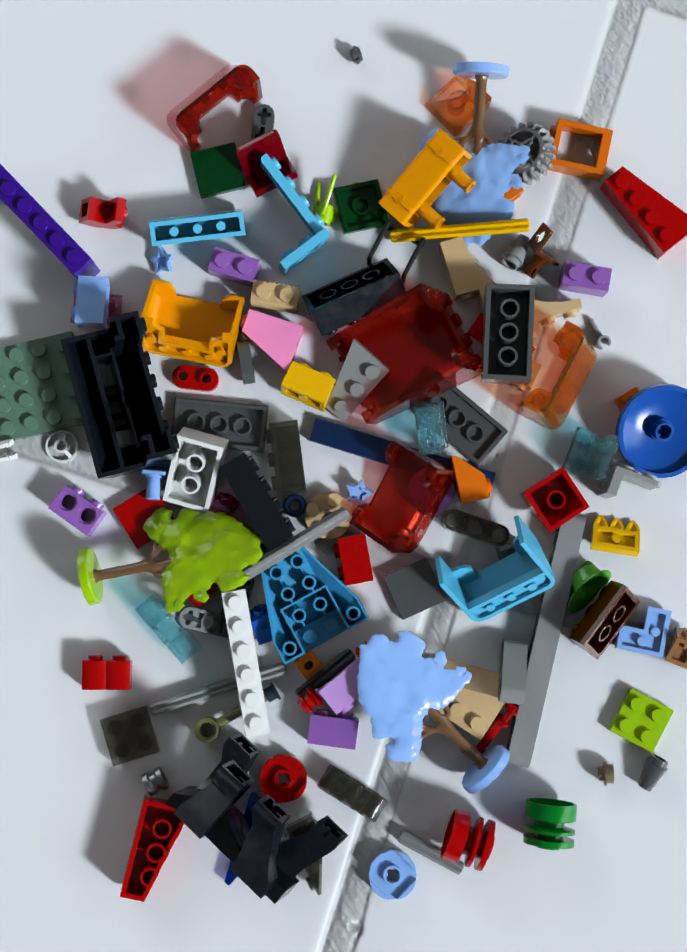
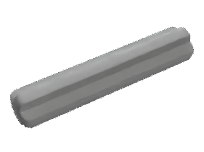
(428, 851)

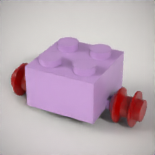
(337, 692)

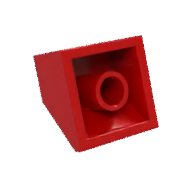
(554, 500)

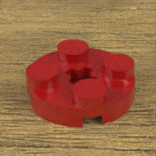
(296, 774)

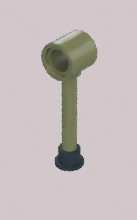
(270, 694)

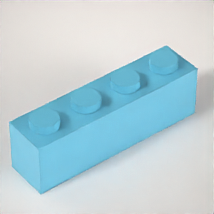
(197, 227)

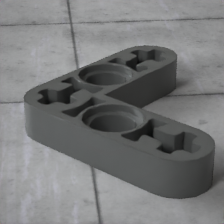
(219, 624)

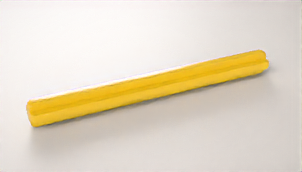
(460, 230)

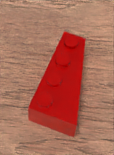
(648, 213)
(151, 845)

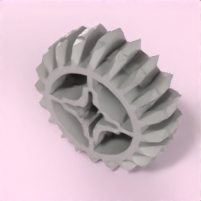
(540, 152)

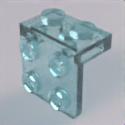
(590, 455)

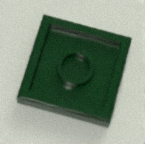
(217, 170)
(359, 206)

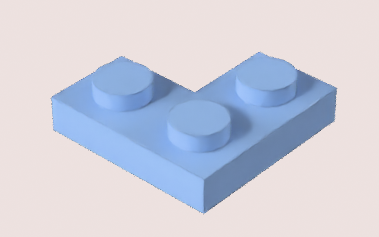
(649, 639)

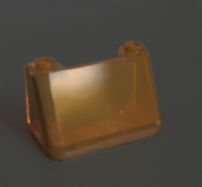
(553, 408)

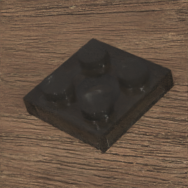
(130, 735)

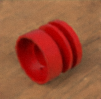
(468, 840)

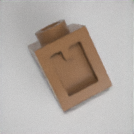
(678, 648)

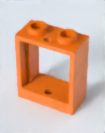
(576, 169)

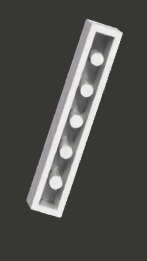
(245, 663)

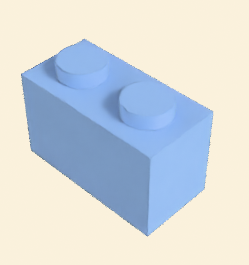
(91, 302)

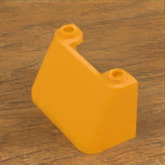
(190, 326)

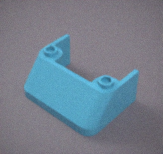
(501, 583)

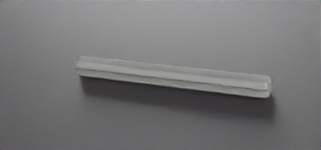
(297, 542)
(210, 690)

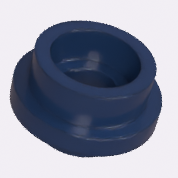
(287, 505)

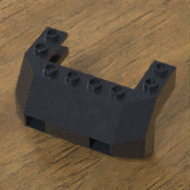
(121, 406)

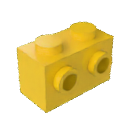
(308, 385)

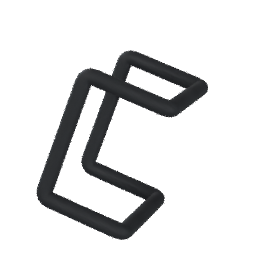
(387, 226)

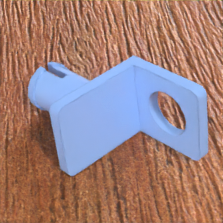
(154, 479)

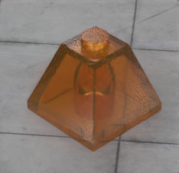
(455, 104)

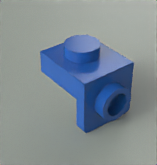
(261, 624)

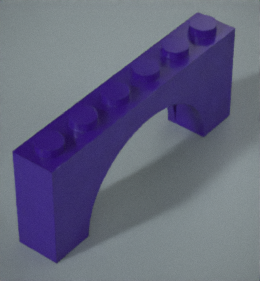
(45, 227)

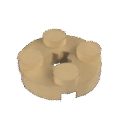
(332, 502)

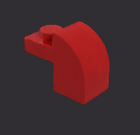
(103, 213)

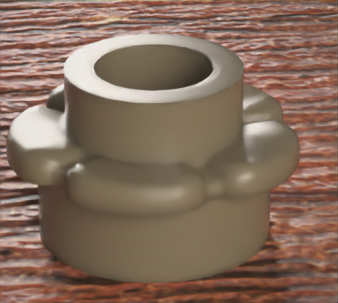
(606, 773)

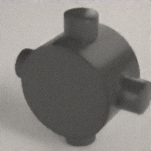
(356, 55)

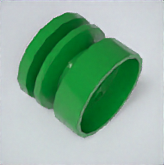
(549, 828)

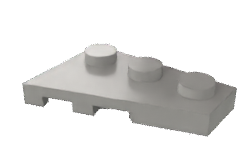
(356, 380)

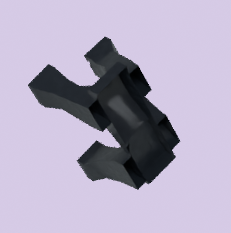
(256, 853)

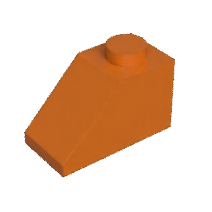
(469, 482)

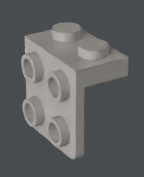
(609, 486)

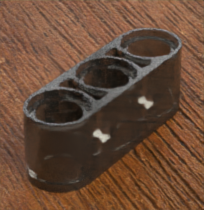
(487, 527)
(352, 793)

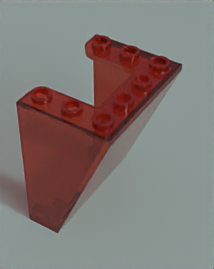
(419, 344)

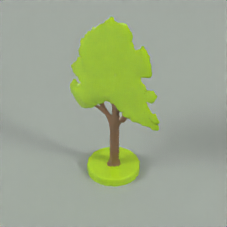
(200, 552)

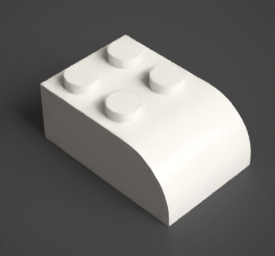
(195, 469)

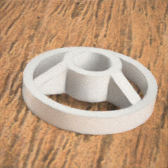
(54, 447)

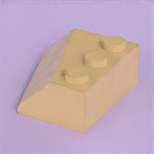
(477, 702)

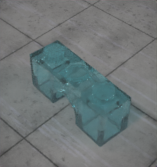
(174, 636)

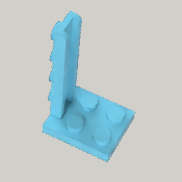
(300, 204)

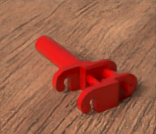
(500, 721)

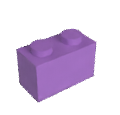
(233, 267)
(584, 279)
(333, 729)

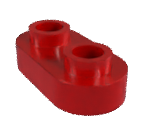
(195, 378)

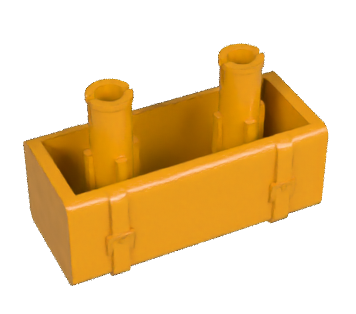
(426, 179)

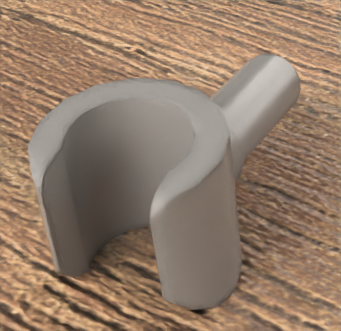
(598, 335)

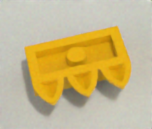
(615, 538)

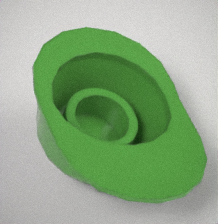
(586, 584)

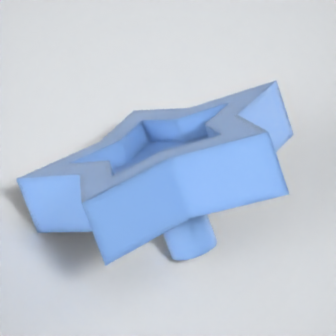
(162, 261)
(358, 492)

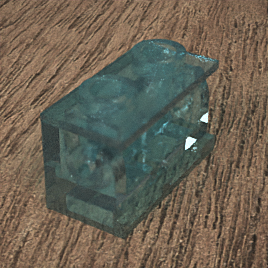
(431, 427)

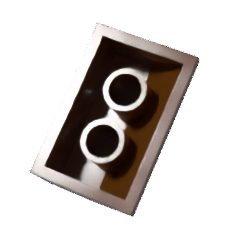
(604, 619)

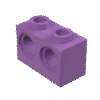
(75, 514)

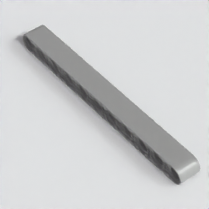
(545, 641)

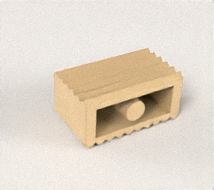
(275, 297)

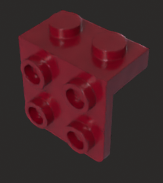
(250, 159)

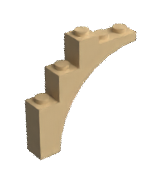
(468, 279)

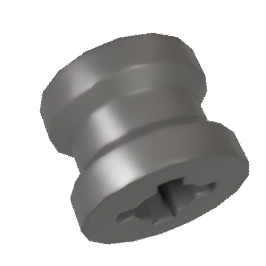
(155, 781)

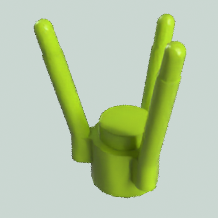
(325, 210)

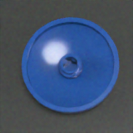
(655, 430)

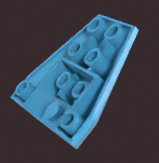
(307, 604)

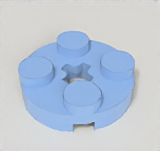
(392, 888)

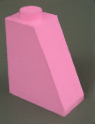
(272, 336)

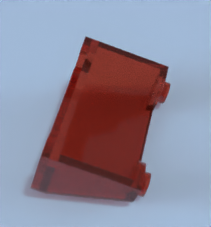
(232, 80)
(404, 499)

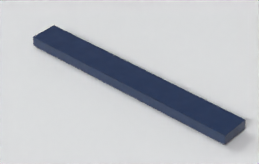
(365, 445)

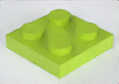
(641, 720)

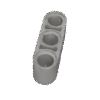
(512, 672)

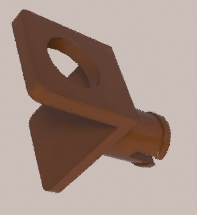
(540, 256)

